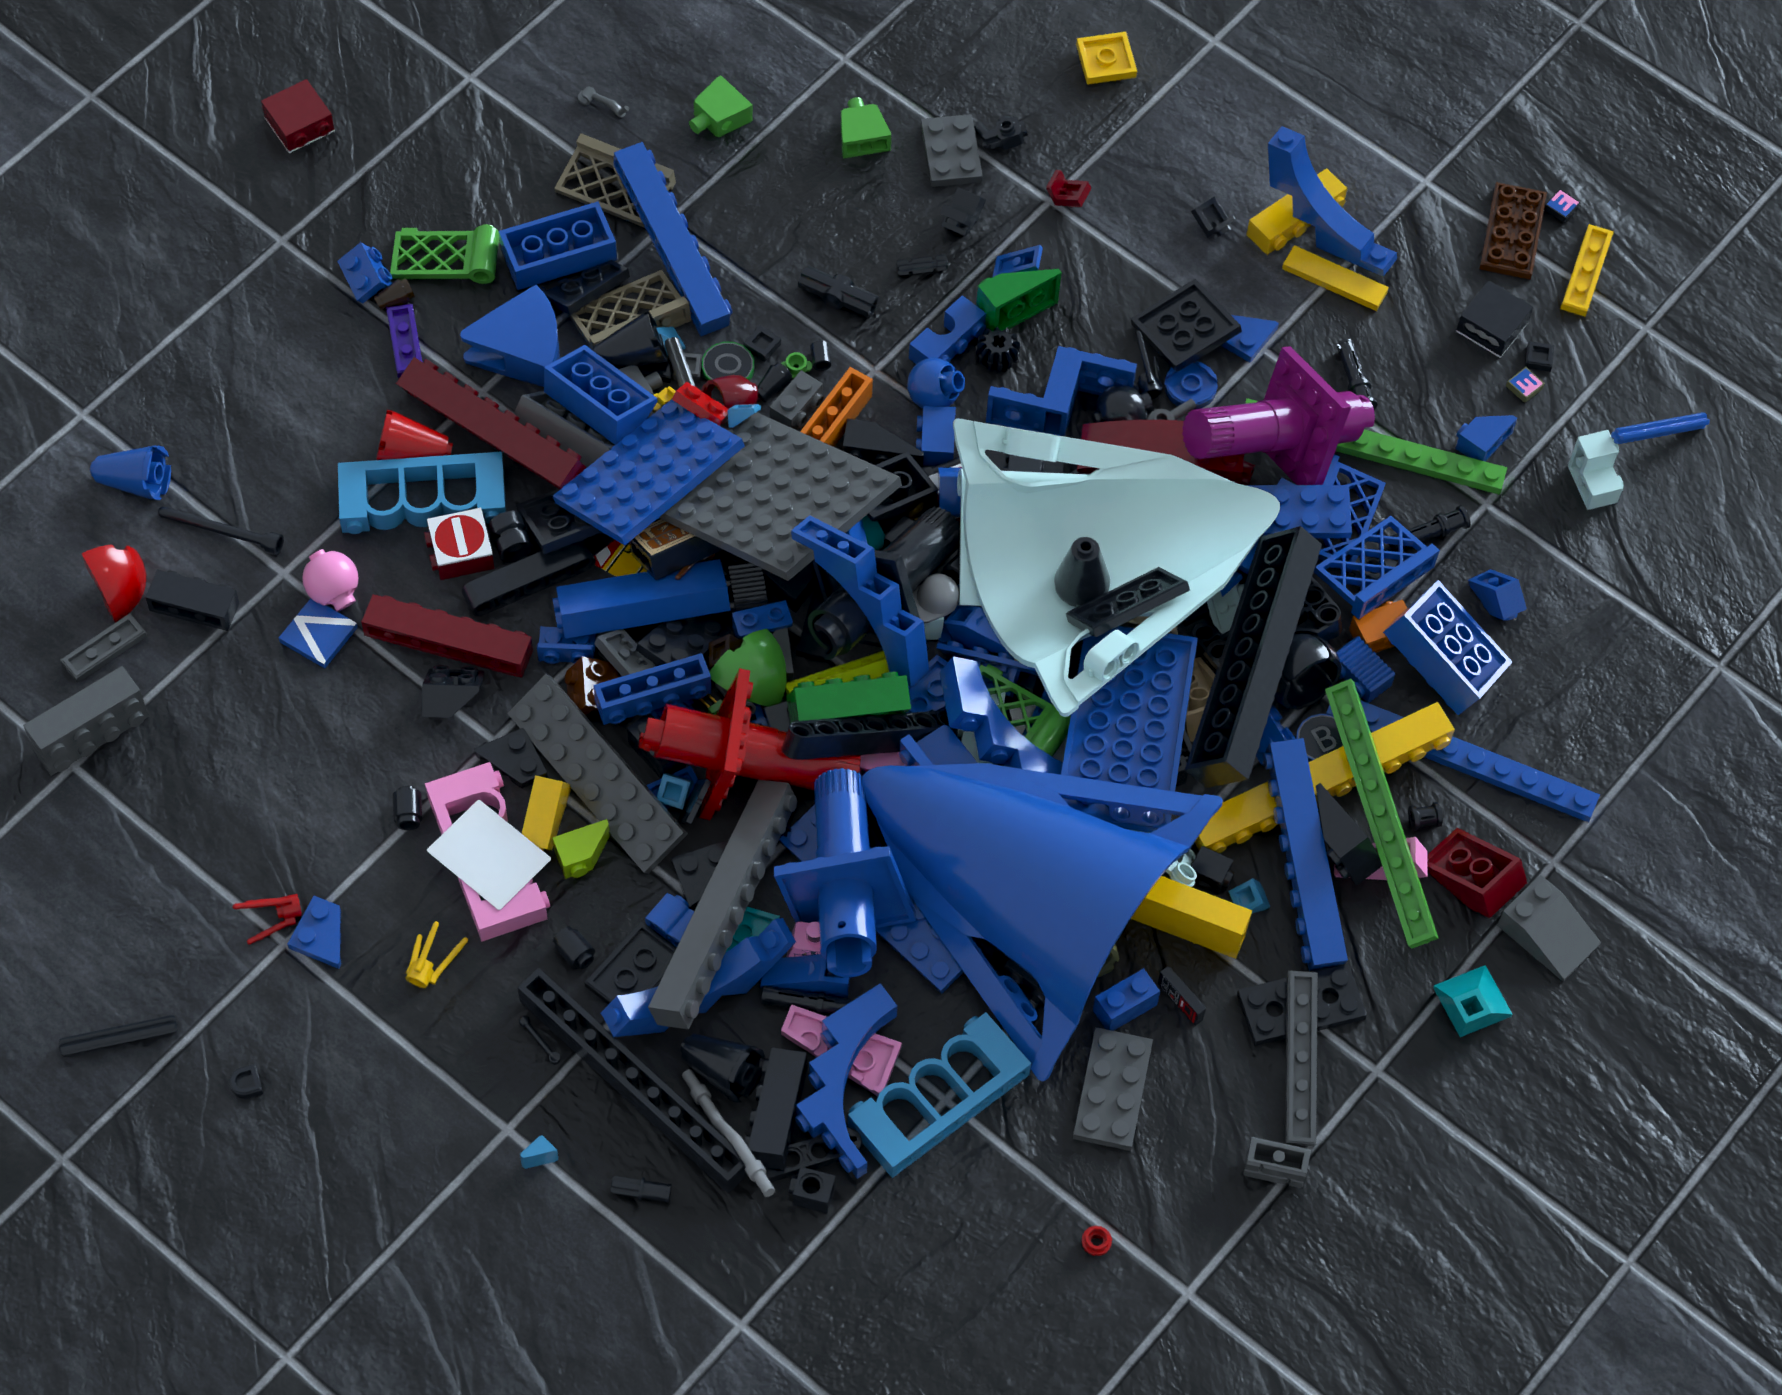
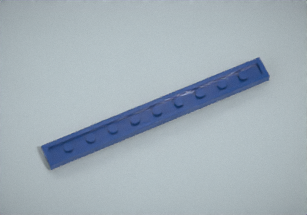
(1500, 770)

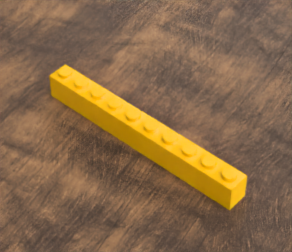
(1394, 743)

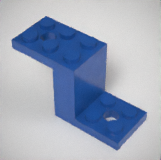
(1070, 372)

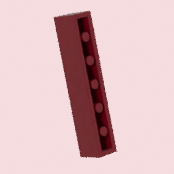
(447, 635)

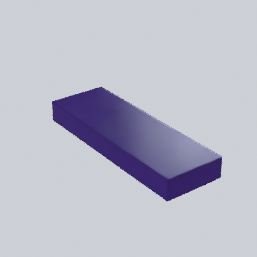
(403, 336)

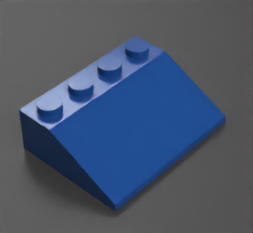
(1448, 647)

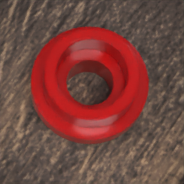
(1096, 1232)

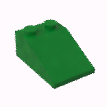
(1017, 296)

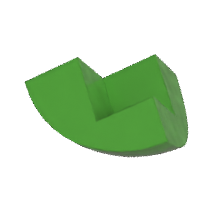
(766, 664)

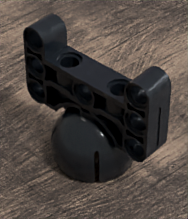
(1300, 680)

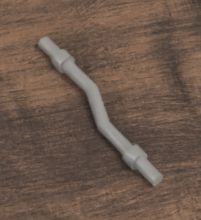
(754, 1167)

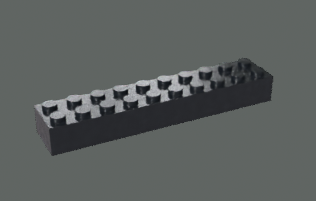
(1253, 658)

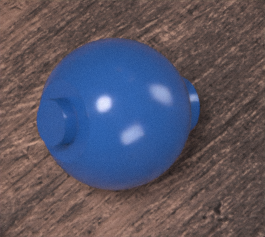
(934, 383)

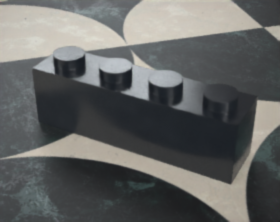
(776, 1110)

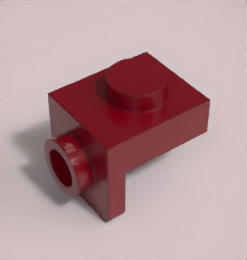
(1067, 192)

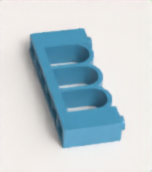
(354, 478)
(983, 1040)

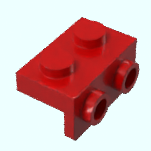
(700, 404)

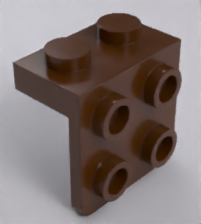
(583, 676)

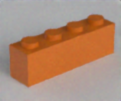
(842, 403)

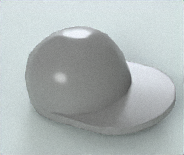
(936, 597)

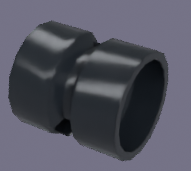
(510, 536)

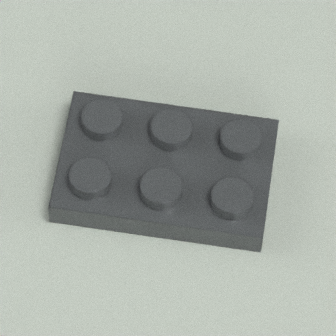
(951, 150)

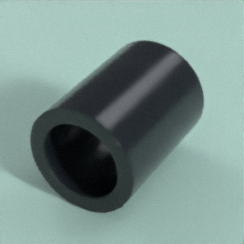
(820, 355)

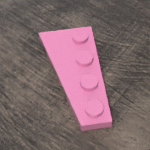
(873, 1063)

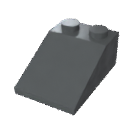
(1549, 928)

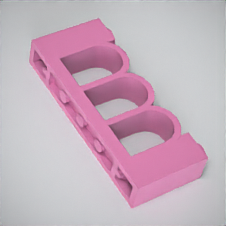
(457, 794)

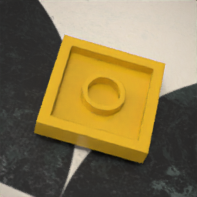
(1106, 58)

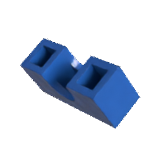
(965, 323)

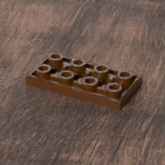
(1513, 230)

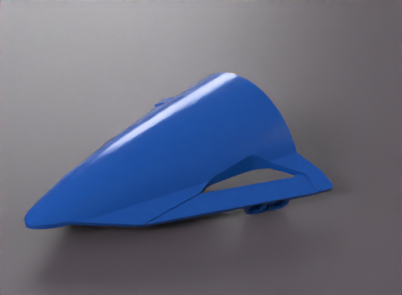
(1041, 882)

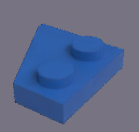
(1252, 338)
(319, 932)

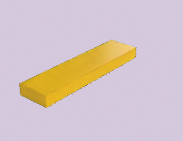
(1586, 270)
(1335, 278)

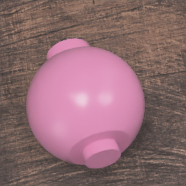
(331, 579)

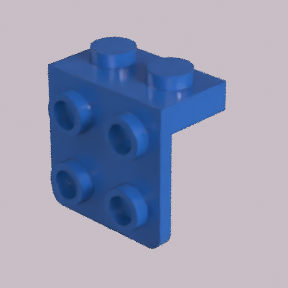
(936, 748)

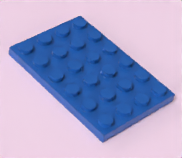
(648, 472)

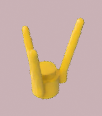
(420, 970)

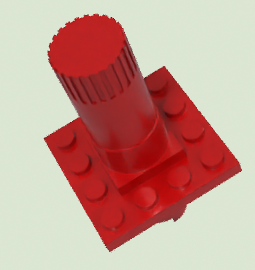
(732, 746)

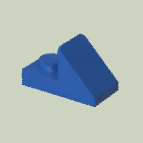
(1019, 261)

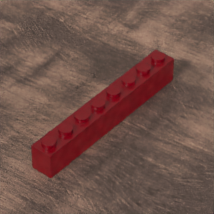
(490, 424)

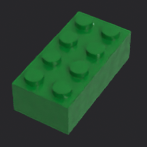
(849, 699)

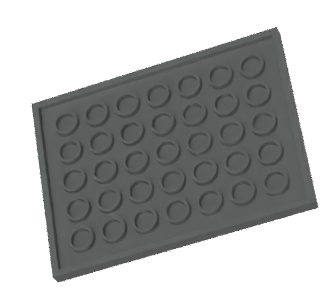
(775, 486)

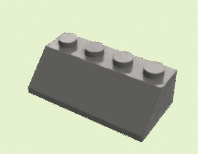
(562, 425)

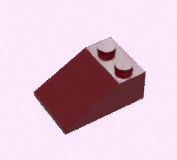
(1476, 871)

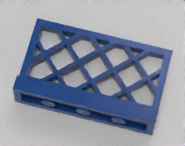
(1357, 480)
(1395, 578)

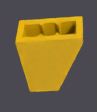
(545, 811)

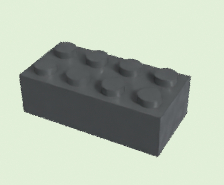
(86, 721)

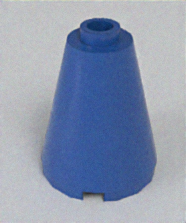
(135, 471)

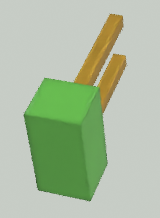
(714, 708)

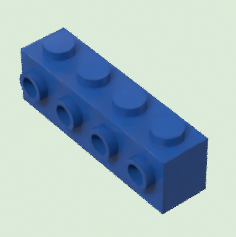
(652, 689)

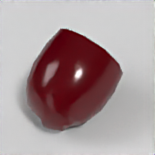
(734, 390)

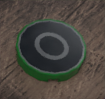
(726, 360)

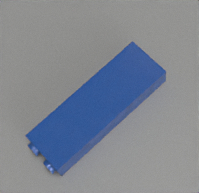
(640, 600)

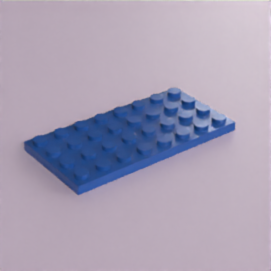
(1133, 723)

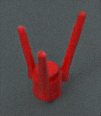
(285, 906)

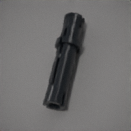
(813, 1002)

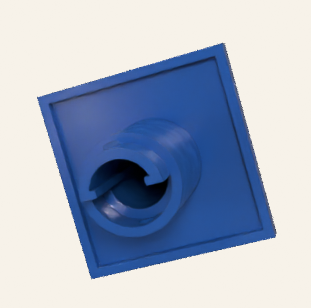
(847, 883)

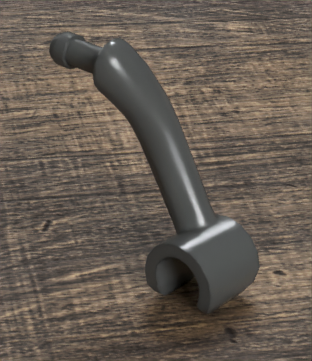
(589, 93)

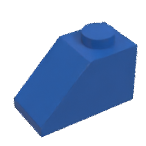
(1484, 435)
(1499, 594)

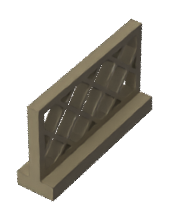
(603, 154)
(667, 315)

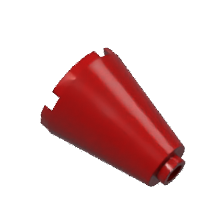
(410, 439)

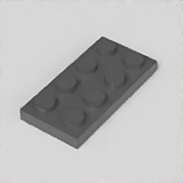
(1113, 1089)

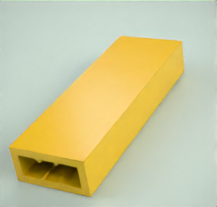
(1195, 916)

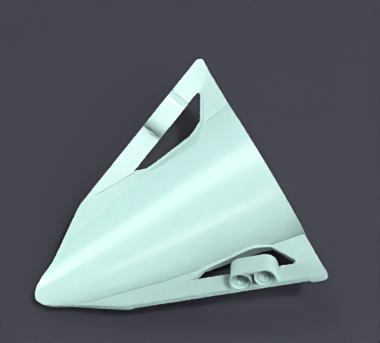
(1139, 510)

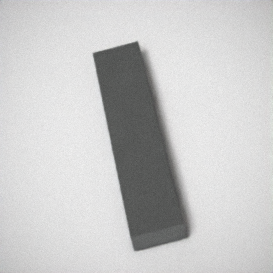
(1301, 1058)

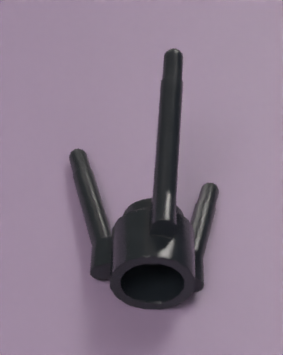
(1148, 382)

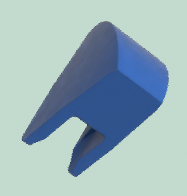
(515, 338)

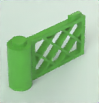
(478, 261)
(1048, 728)

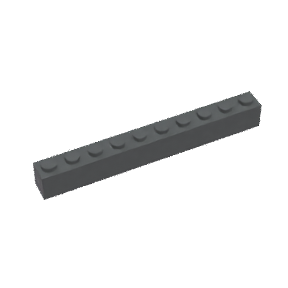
(723, 905)

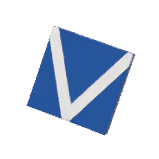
(318, 633)

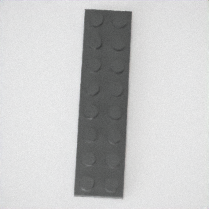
(597, 773)

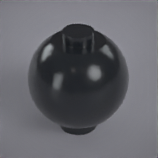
(1122, 404)

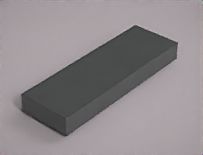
(103, 648)

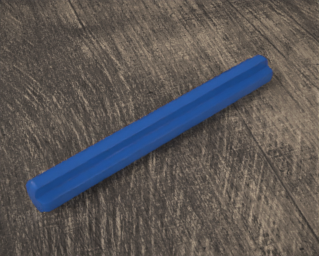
(1660, 428)

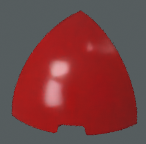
(118, 576)

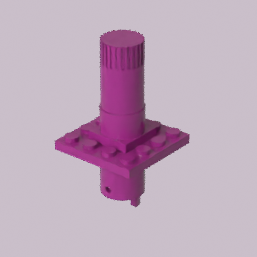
(1293, 425)

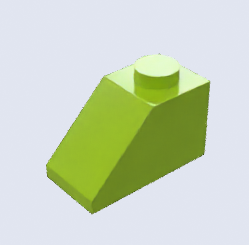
(581, 848)

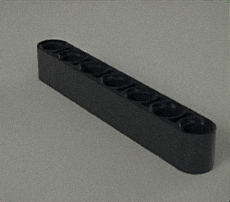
(858, 734)

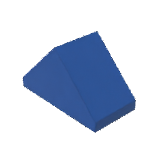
(948, 493)

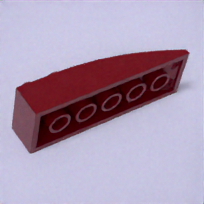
(1159, 437)

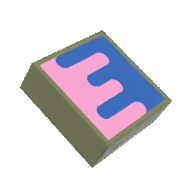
(1525, 384)

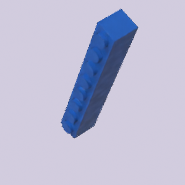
(671, 238)
(1306, 854)

